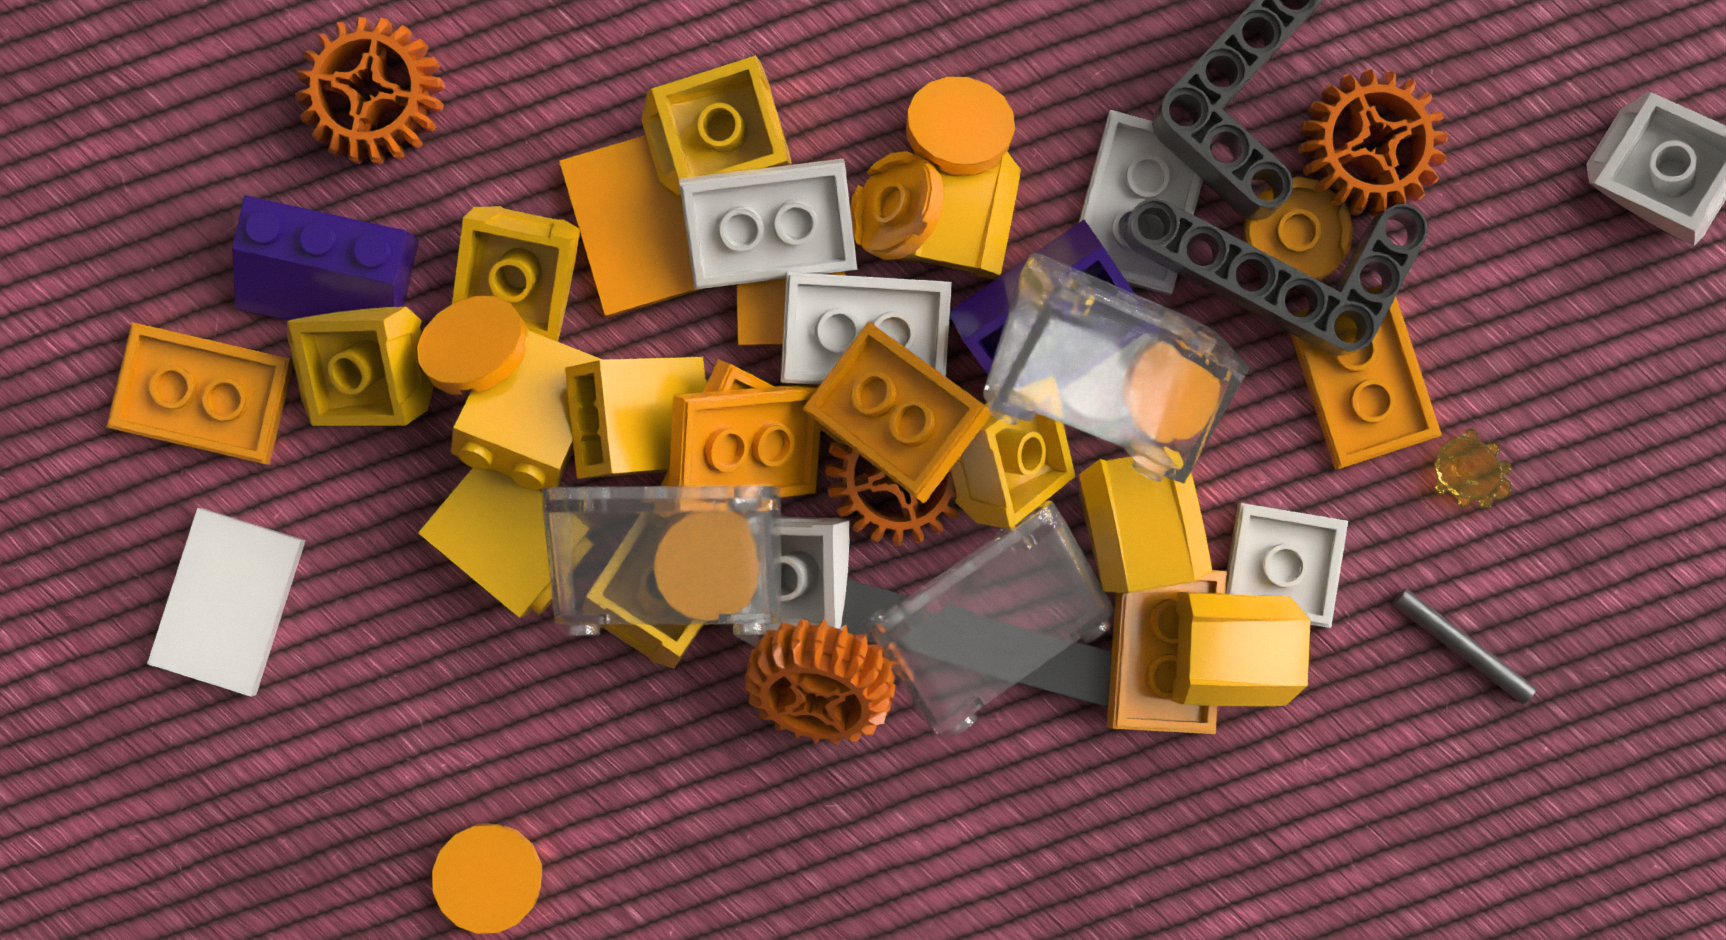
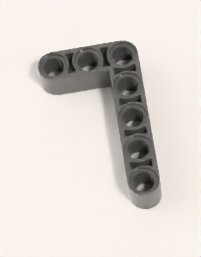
(1213, 125)
(1278, 278)

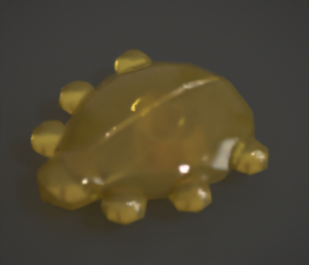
(1472, 471)

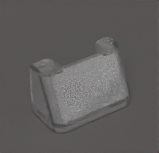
(1112, 367)
(664, 556)
(991, 619)

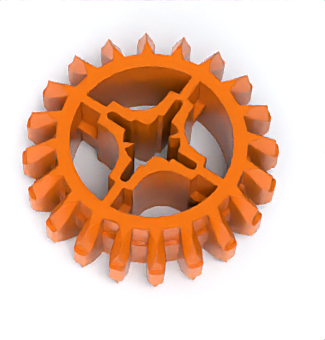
(372, 67)
(1379, 164)
(911, 516)
(820, 682)

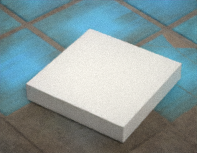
(1287, 556)

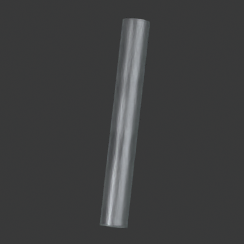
(1464, 646)

